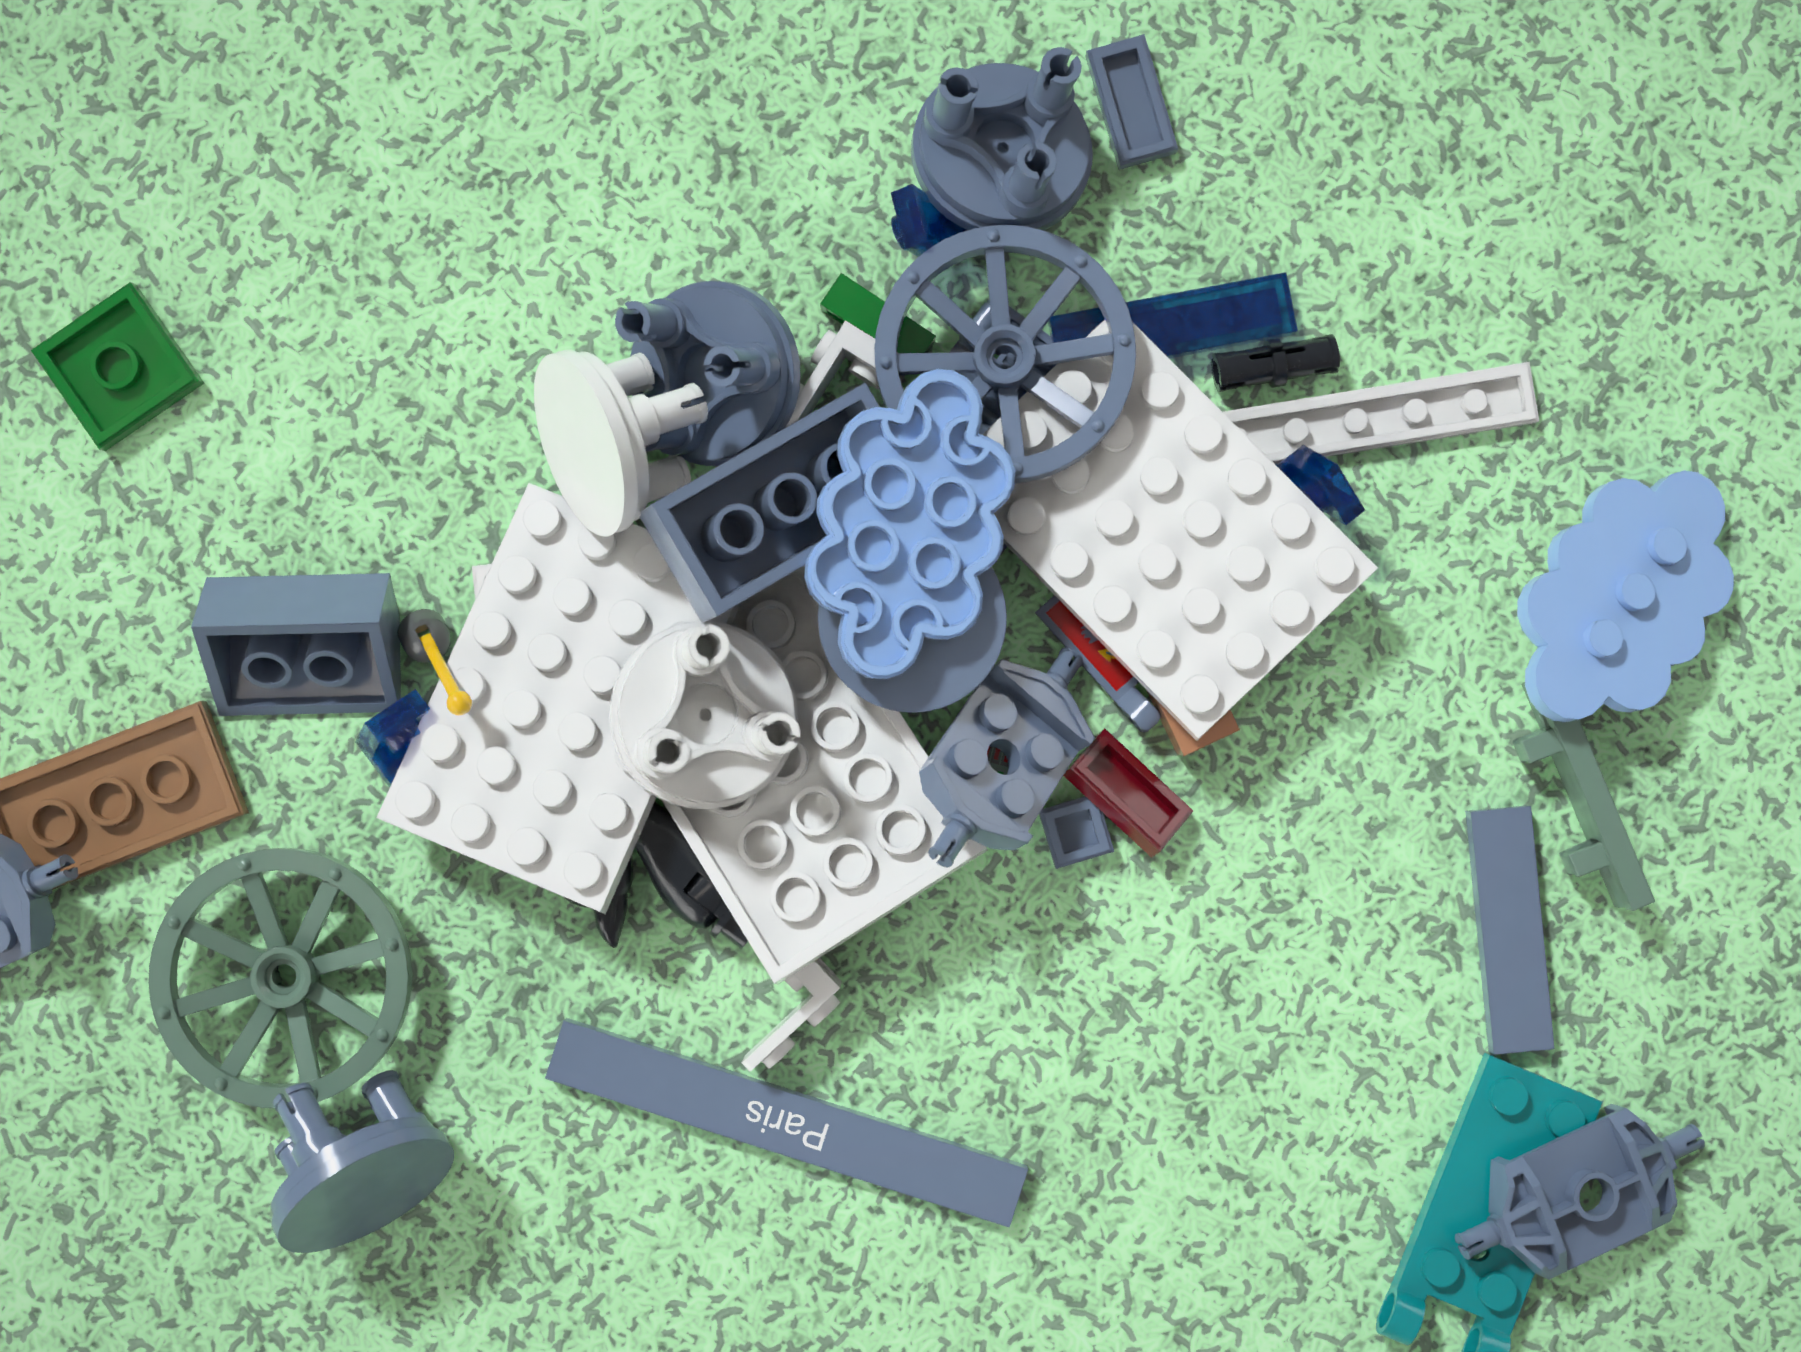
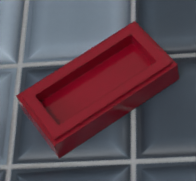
(1128, 793)

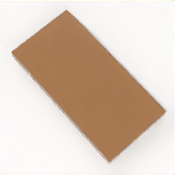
(123, 793)

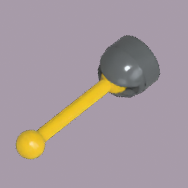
(433, 648)

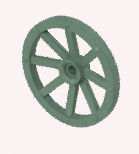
(266, 979)

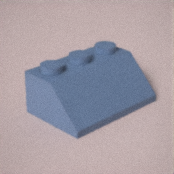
(299, 643)

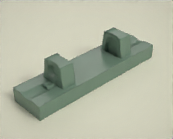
(1607, 840)

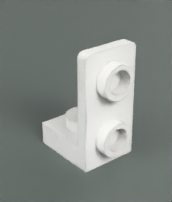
(828, 356)
(822, 985)

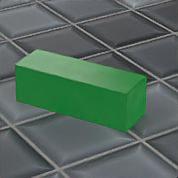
(862, 309)

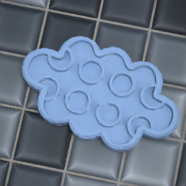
(909, 524)
(1625, 596)

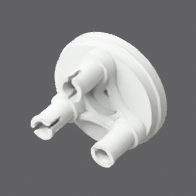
(600, 435)
(703, 715)

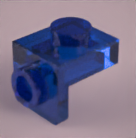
(918, 222)

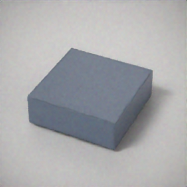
(1075, 831)

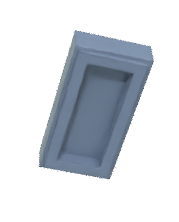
(1131, 102)

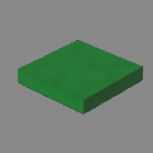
(117, 366)

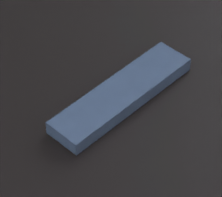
(1509, 930)

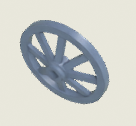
(1007, 338)

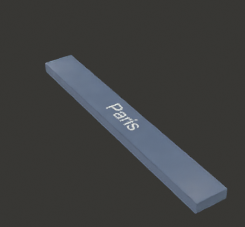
(787, 1122)

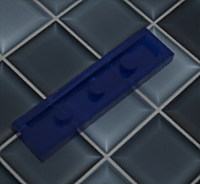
(1199, 317)

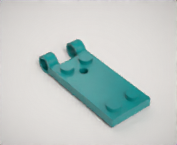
(1504, 1117)

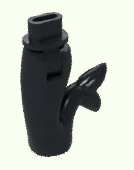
(677, 879)

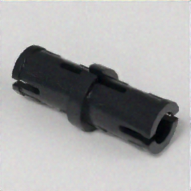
(1275, 362)

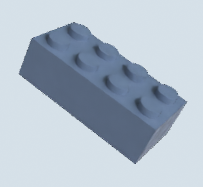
(754, 512)

